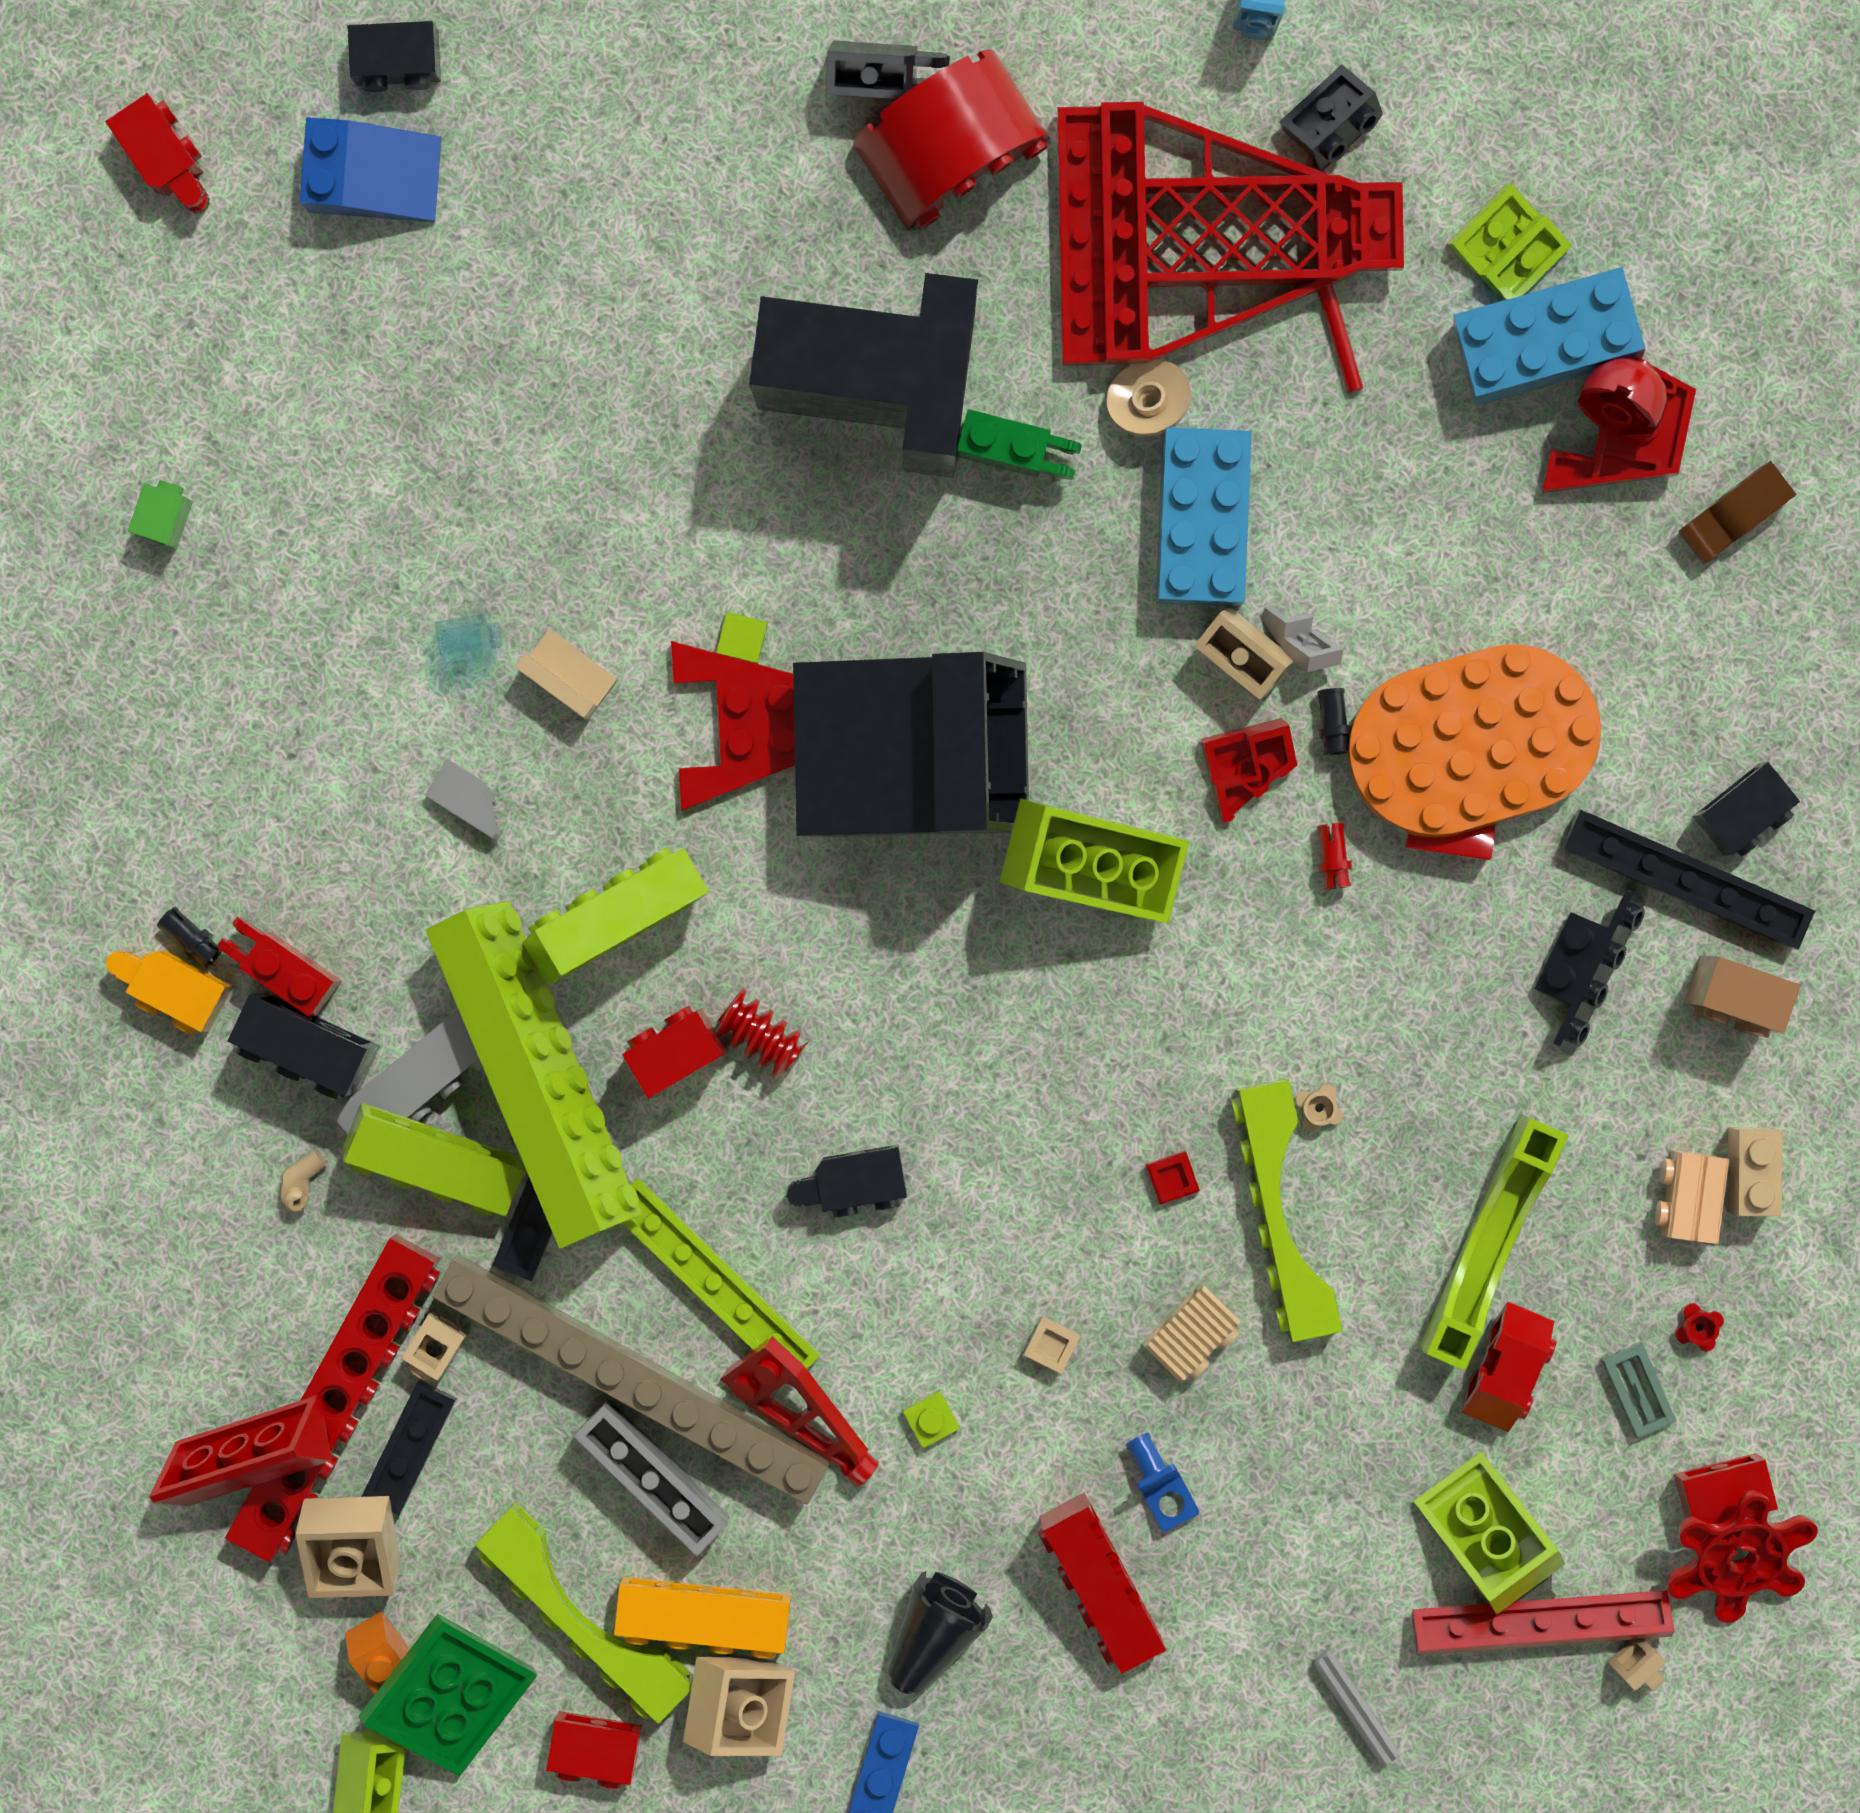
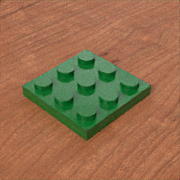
(447, 1695)

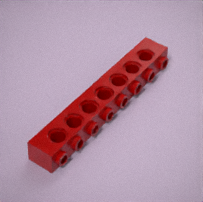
(400, 1258)

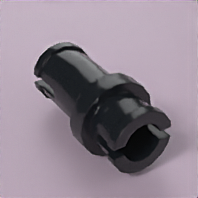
(1334, 721)
(196, 943)

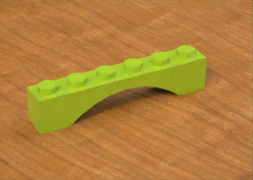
(1269, 1121)
(1473, 1281)
(646, 1674)

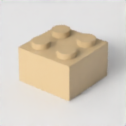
(348, 1547)
(738, 1706)

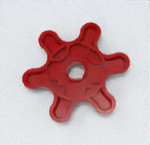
(1760, 1569)

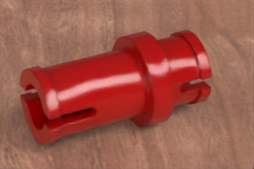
(1334, 856)

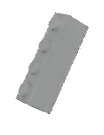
(418, 1075)
(652, 1477)

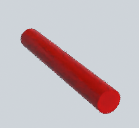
(1340, 339)

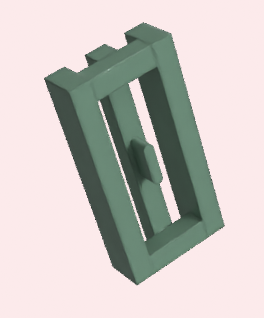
(1623, 1356)

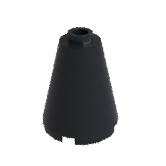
(935, 1631)

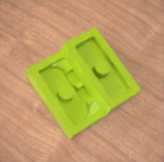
(1509, 243)

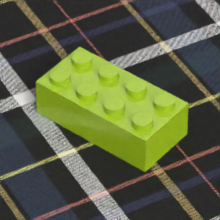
(1094, 861)
(614, 917)

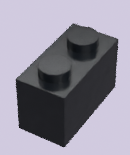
(394, 55)
(1747, 810)

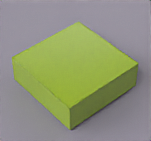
(742, 637)

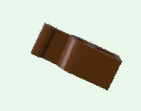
(1737, 512)

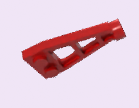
(771, 1367)

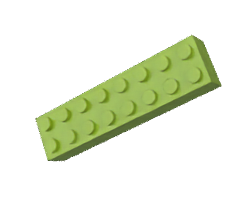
(534, 1072)

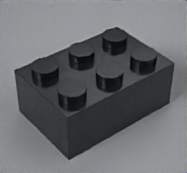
(302, 1045)

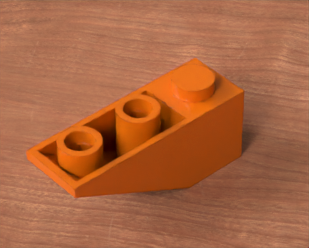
(375, 1650)

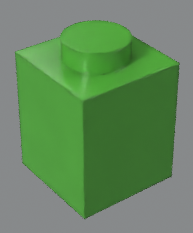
(161, 514)

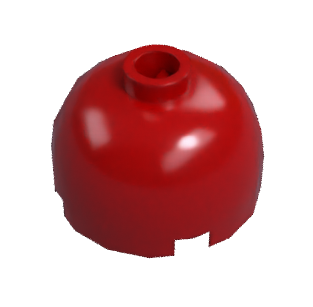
(1626, 395)

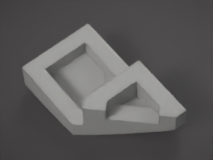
(1301, 643)
(465, 797)

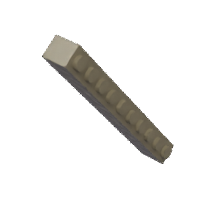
(631, 1378)

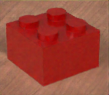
(674, 1052)

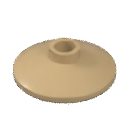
(1147, 383)

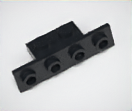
(1583, 964)

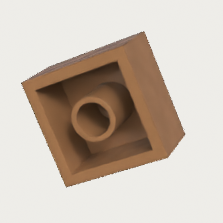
(1743, 994)

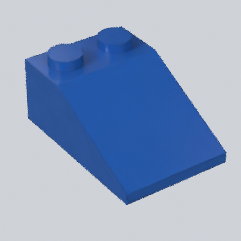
(369, 170)

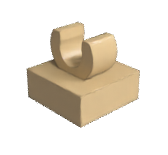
(1638, 1664)

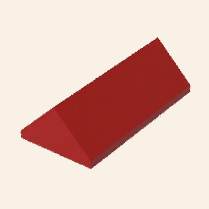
(244, 1454)

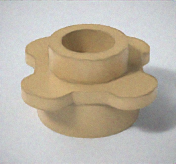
(1330, 1112)

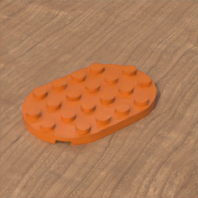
(1474, 740)

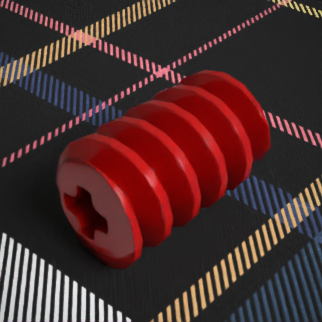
(760, 1035)

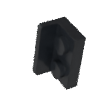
(1333, 117)

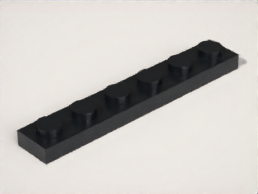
(1688, 879)

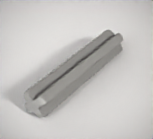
(1356, 1708)

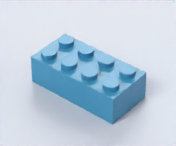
(1547, 336)
(1203, 517)

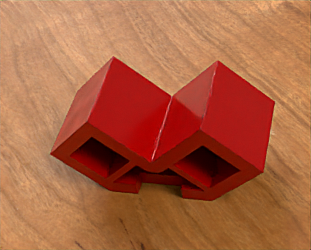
(1511, 1366)

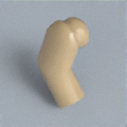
(296, 1180)

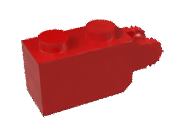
(159, 152)
(282, 969)

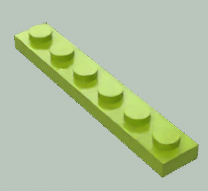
(713, 1277)

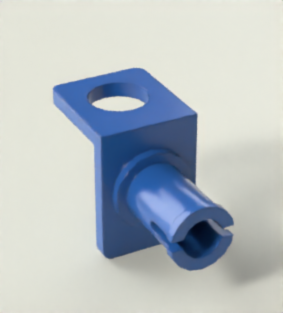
(1158, 1481)

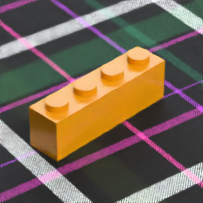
(702, 1616)

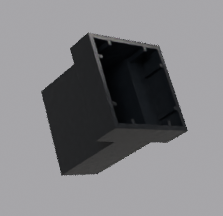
(873, 367)
(910, 745)

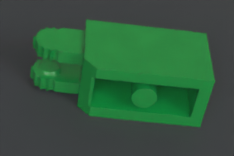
(1013, 445)

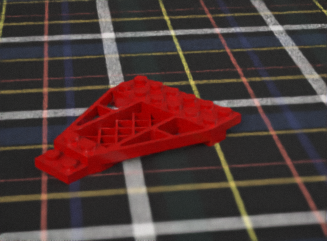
(1106, 234)

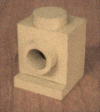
(421, 1360)

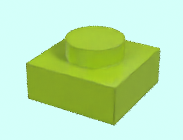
(931, 1418)

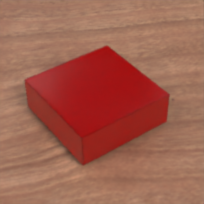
(1172, 1177)

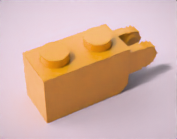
(171, 986)

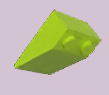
(1489, 1532)

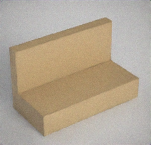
(567, 674)

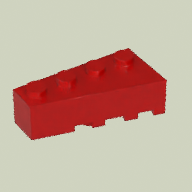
(1101, 1583)

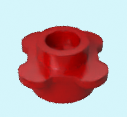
(1711, 1327)

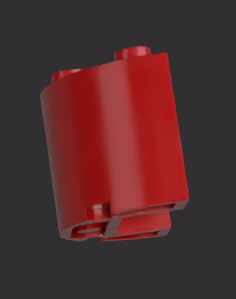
(948, 136)

